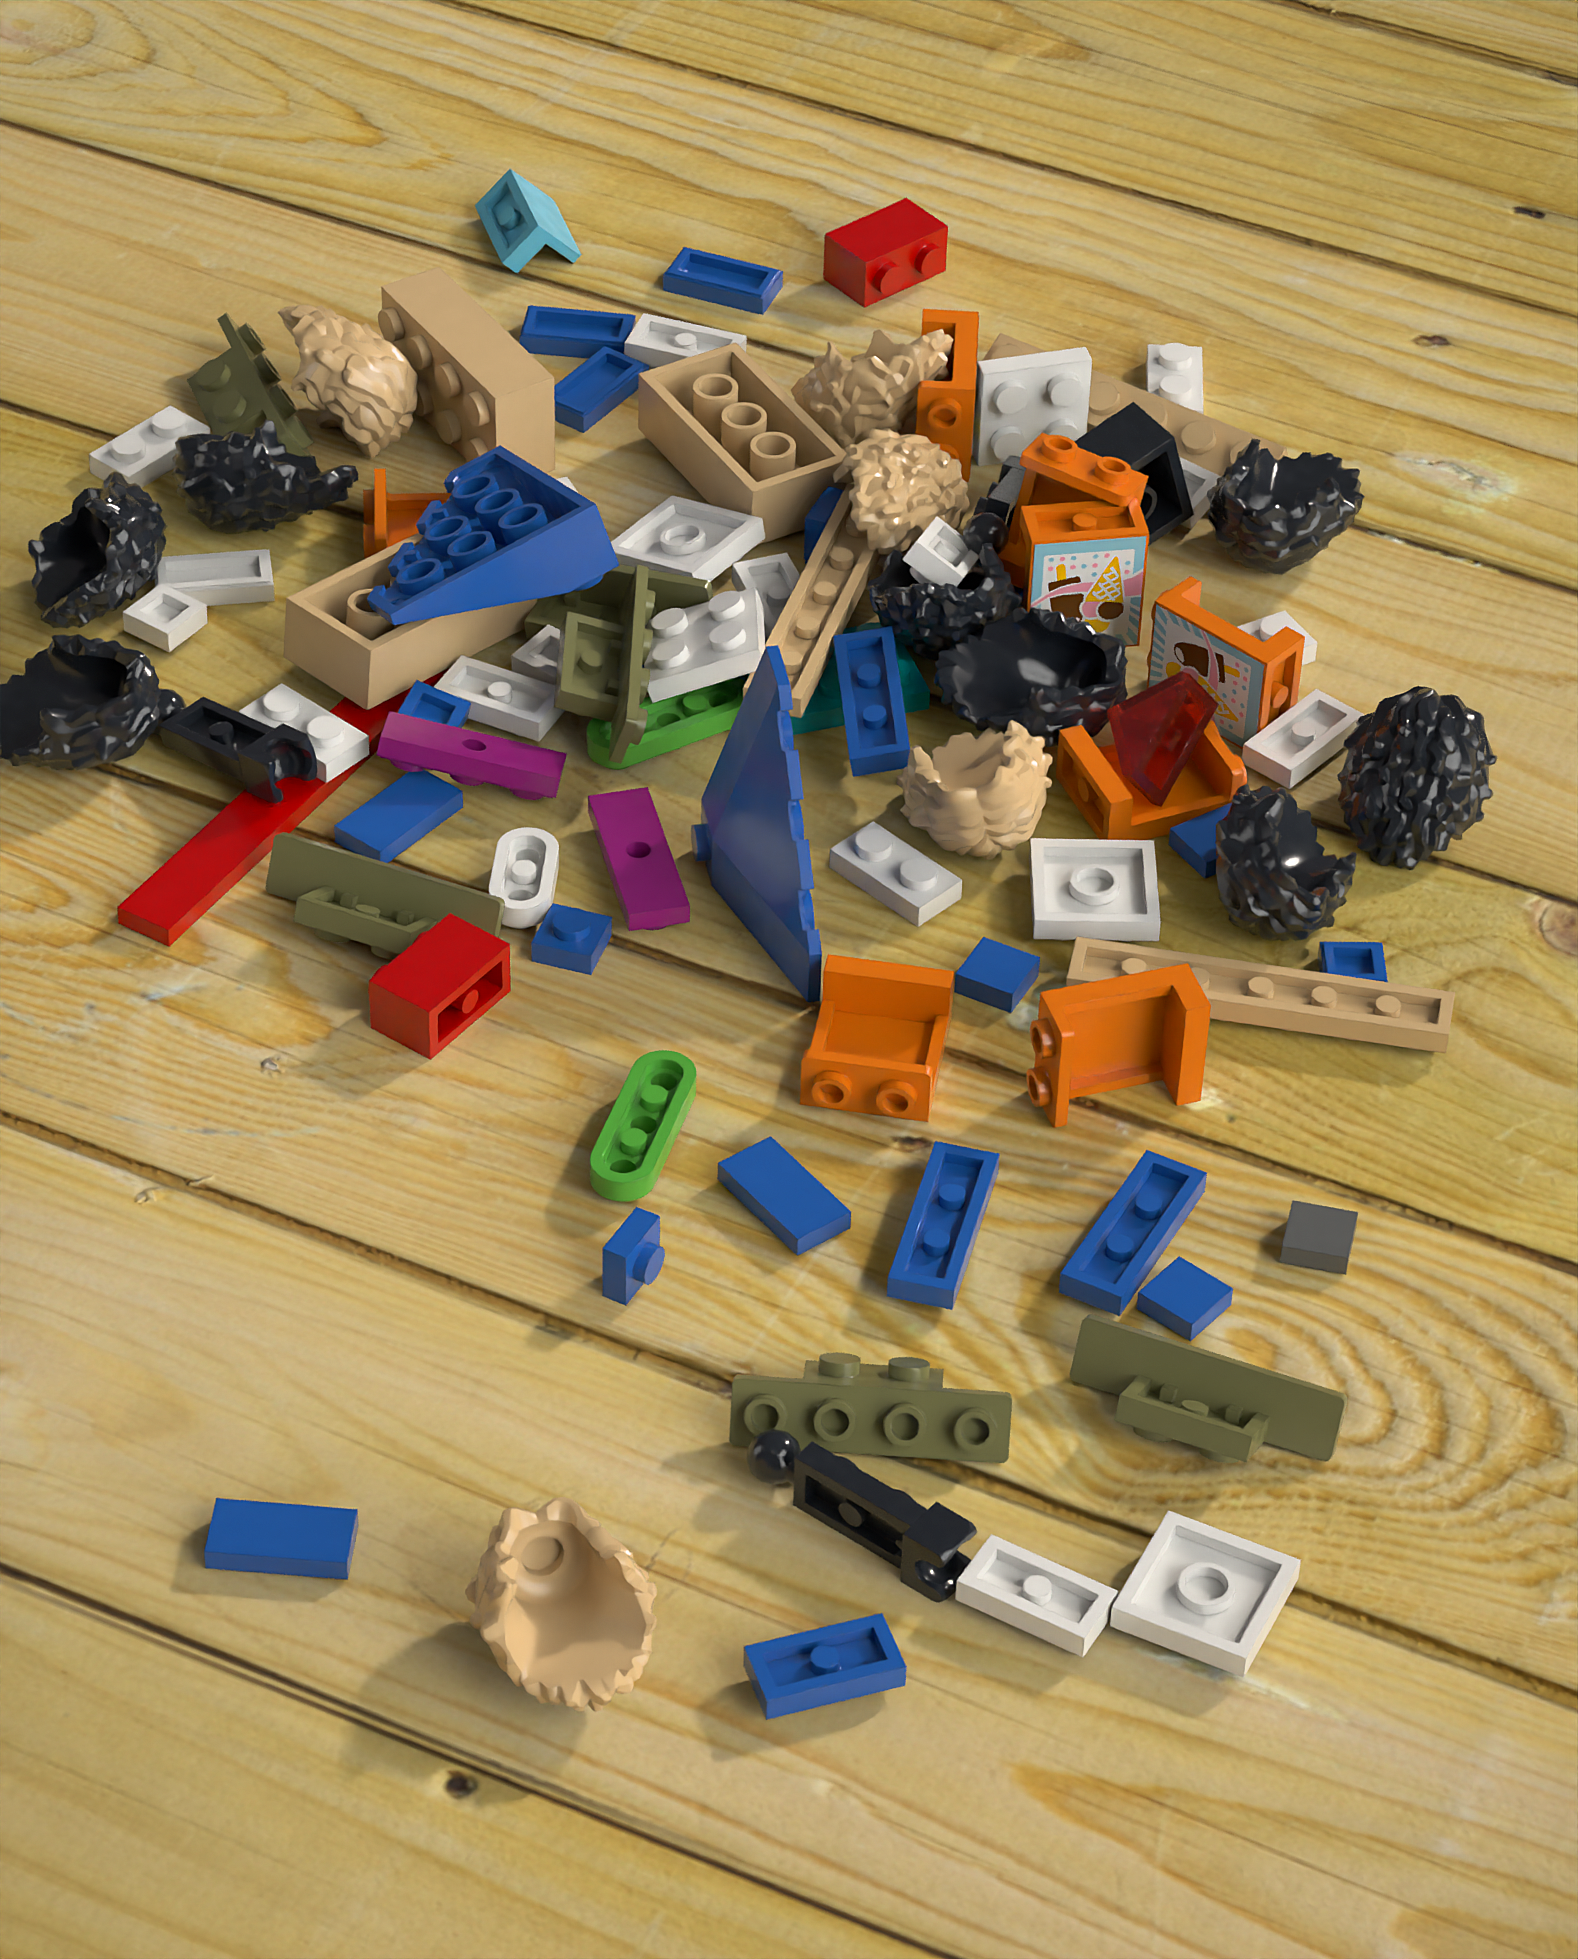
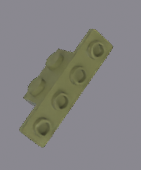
(243, 391)
(605, 598)
(603, 663)
(369, 899)
(1204, 1397)
(874, 1410)

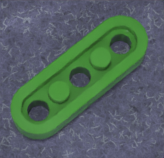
(672, 723)
(643, 1125)

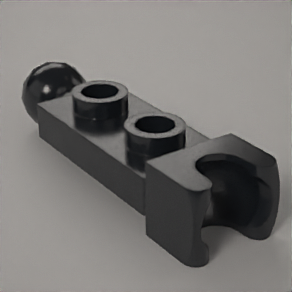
(995, 512)
(236, 744)
(868, 1511)

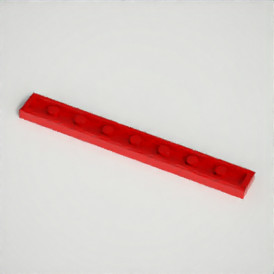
(239, 839)

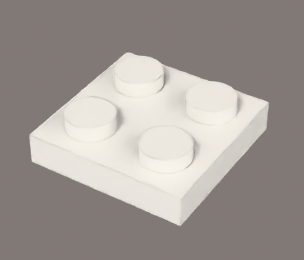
(1029, 397)
(689, 539)
(705, 643)
(1094, 889)
(1205, 1593)

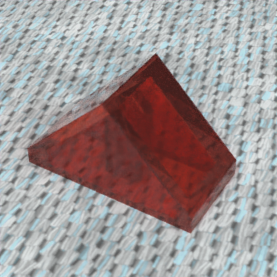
(1159, 732)

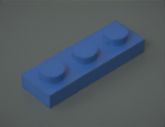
(872, 701)
(943, 1225)
(1132, 1232)

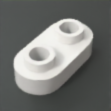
(525, 875)

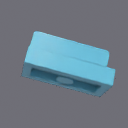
(523, 221)

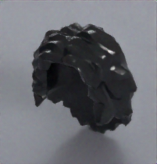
(252, 480)
(1282, 509)
(97, 553)
(938, 615)
(1036, 672)
(78, 705)
(1415, 776)
(1275, 869)

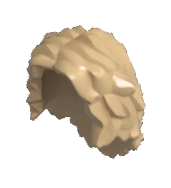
(352, 377)
(872, 387)
(901, 489)
(978, 790)
(563, 1606)

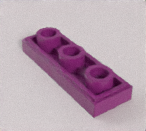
(471, 756)
(638, 859)

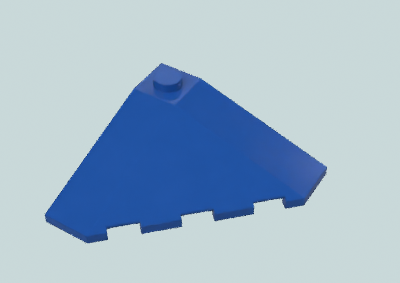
(496, 543)
(756, 829)

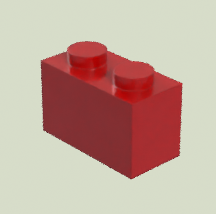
(885, 252)
(439, 985)

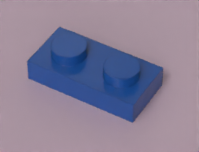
(824, 1666)

